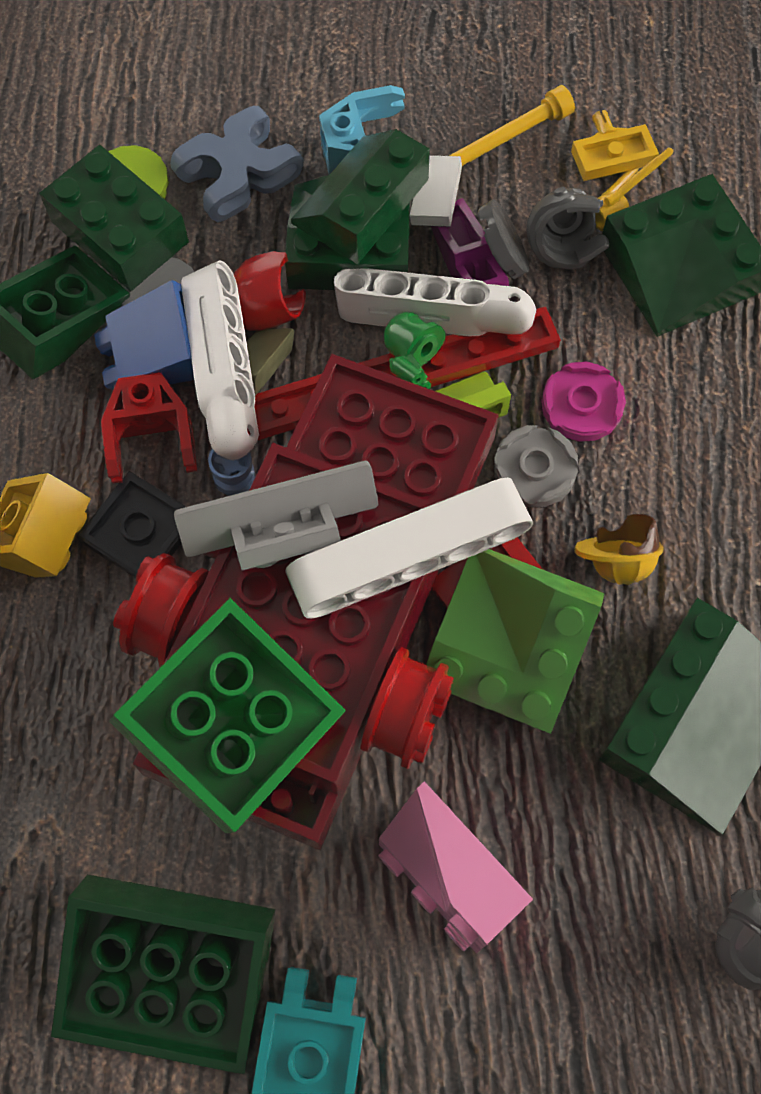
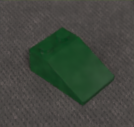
(55, 309)

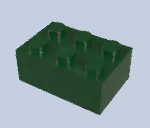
(115, 217)

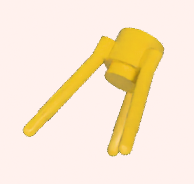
(614, 196)

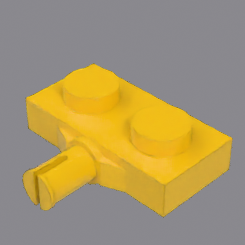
(613, 149)

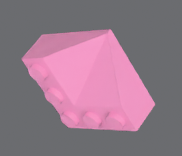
(451, 870)

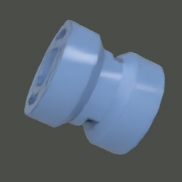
(223, 468)

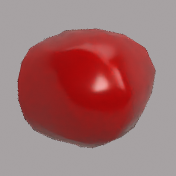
(261, 293)

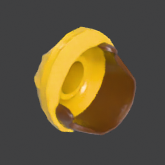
(625, 553)

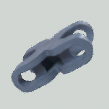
(236, 163)

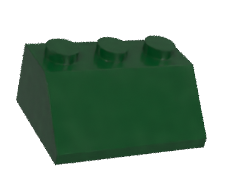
(365, 193)

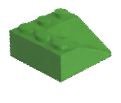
(515, 637)

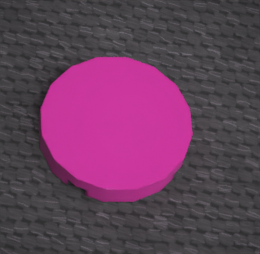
(583, 401)

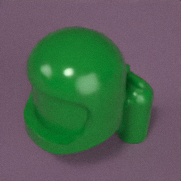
(412, 345)

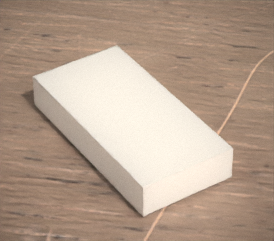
(437, 198)

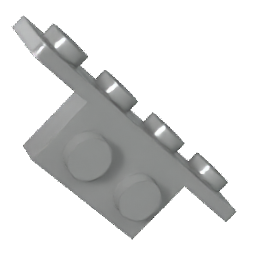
(278, 518)

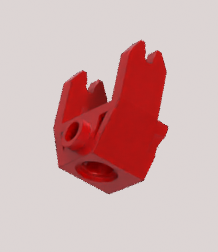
(142, 413)

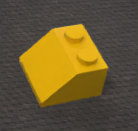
(39, 524)

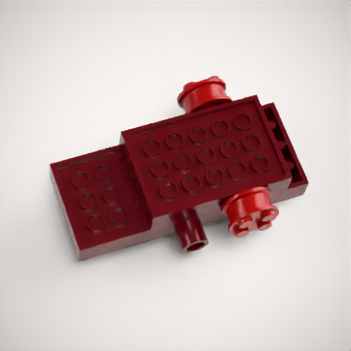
(419, 455)

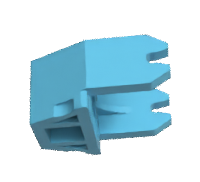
(342, 123)

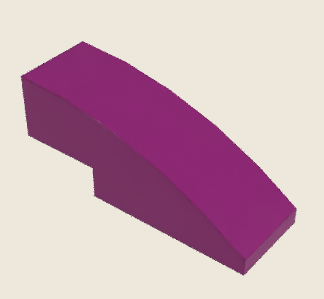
(466, 248)

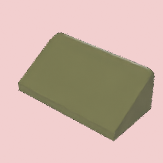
(267, 352)

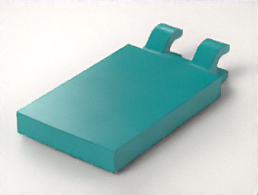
(310, 1042)

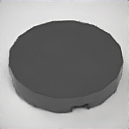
(503, 239)

